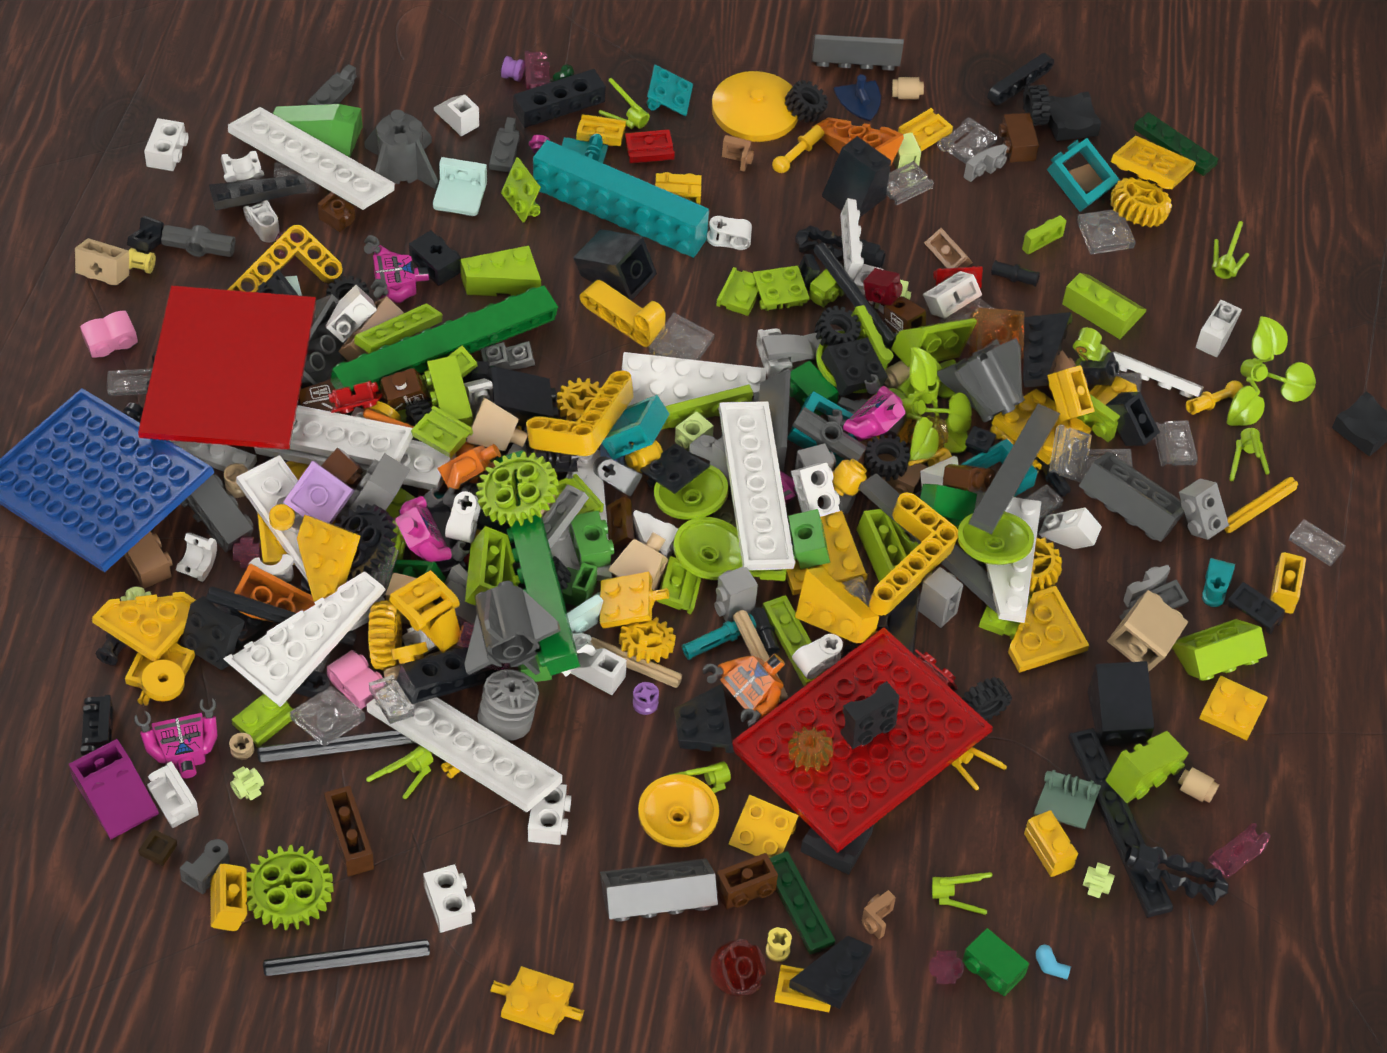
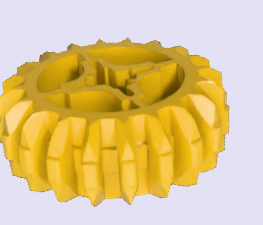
(1140, 202)
(1045, 567)
(384, 634)

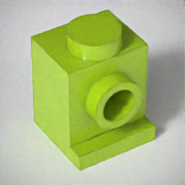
(824, 289)

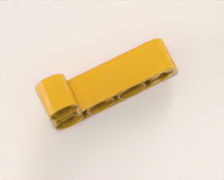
(623, 314)

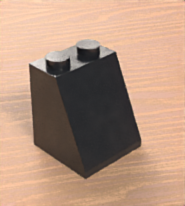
(858, 175)
(618, 261)
(523, 395)
(1121, 702)

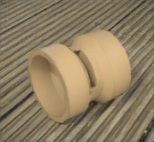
(230, 475)

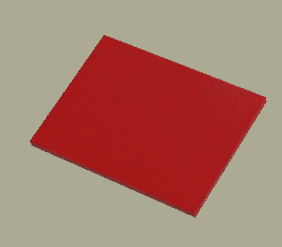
(228, 368)
(874, 778)

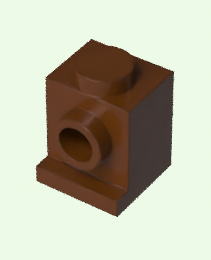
(336, 212)

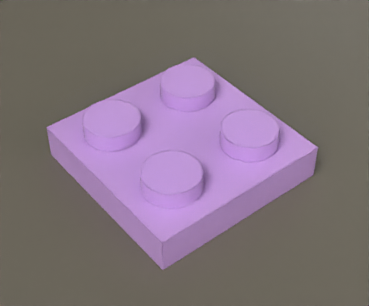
(319, 494)

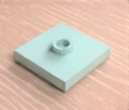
(585, 615)

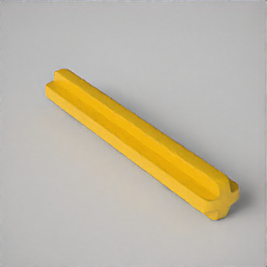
(1261, 504)

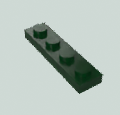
(1170, 139)
(801, 905)

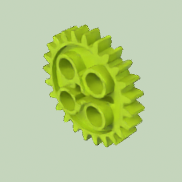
(535, 487)
(293, 908)

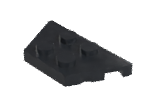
(704, 722)

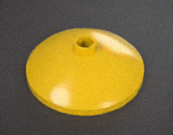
(678, 798)

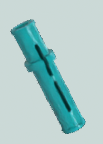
(727, 632)

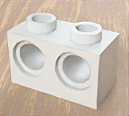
(165, 144)
(952, 294)
(809, 493)
(550, 813)
(445, 898)

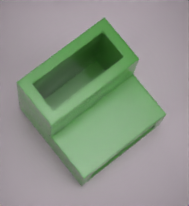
(581, 585)

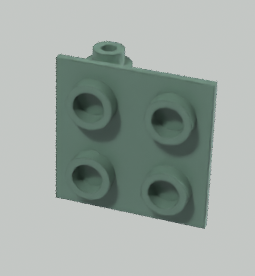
(1068, 798)

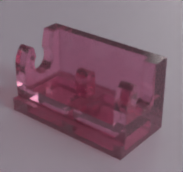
(536, 72)
(1239, 851)

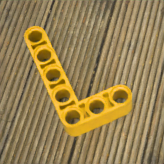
(291, 249)
(592, 427)
(936, 538)

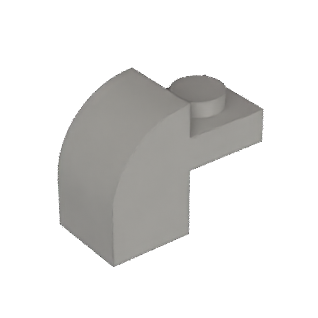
(712, 450)

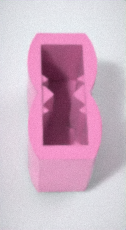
(109, 334)
(352, 678)

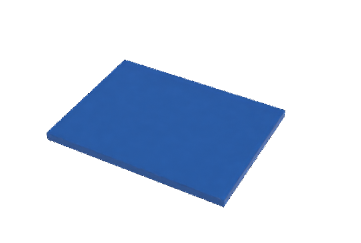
(94, 479)

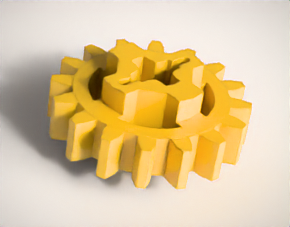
(576, 398)
(647, 640)

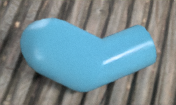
(1049, 964)

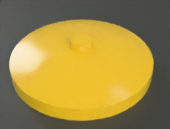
(753, 106)

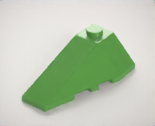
(329, 123)

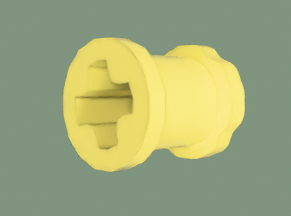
(141, 260)
(779, 945)

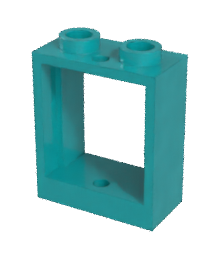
(1069, 184)
(824, 405)
(637, 424)
(999, 453)

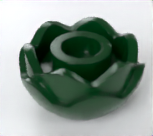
(566, 71)

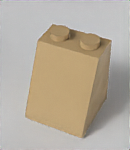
(1148, 630)

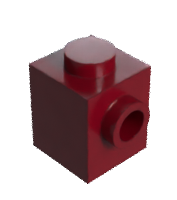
(882, 286)

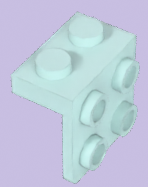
(460, 186)

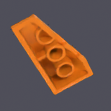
(841, 132)
(273, 591)

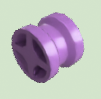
(513, 68)
(648, 692)

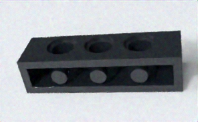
(559, 98)
(439, 675)

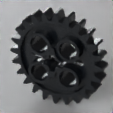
(376, 532)

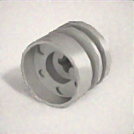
(508, 704)

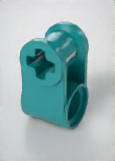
(1217, 582)

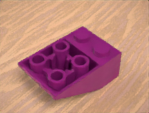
(113, 789)

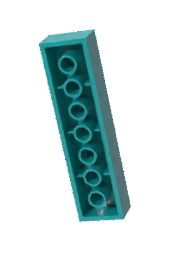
(621, 198)

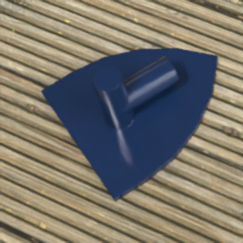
(860, 98)

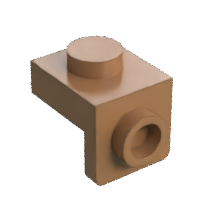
(738, 150)
(875, 910)

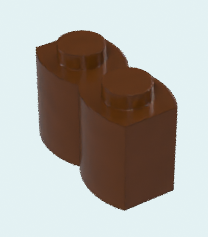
(968, 477)

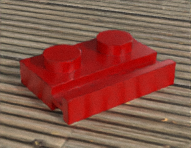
(649, 146)

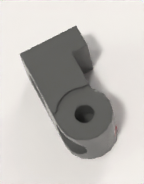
(202, 870)

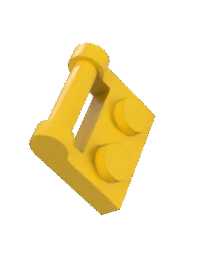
(419, 594)

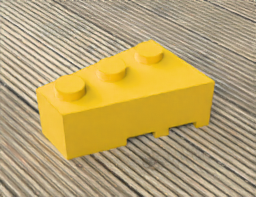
(833, 608)

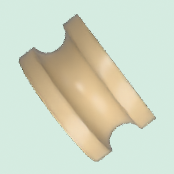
(235, 750)

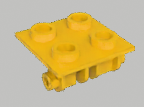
(763, 828)

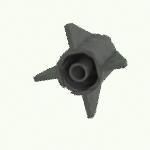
(400, 149)
(988, 378)
(508, 629)

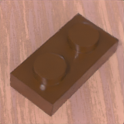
(620, 522)

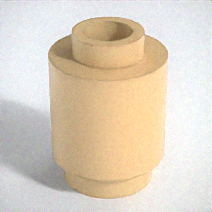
(907, 88)
(897, 374)
(1198, 785)

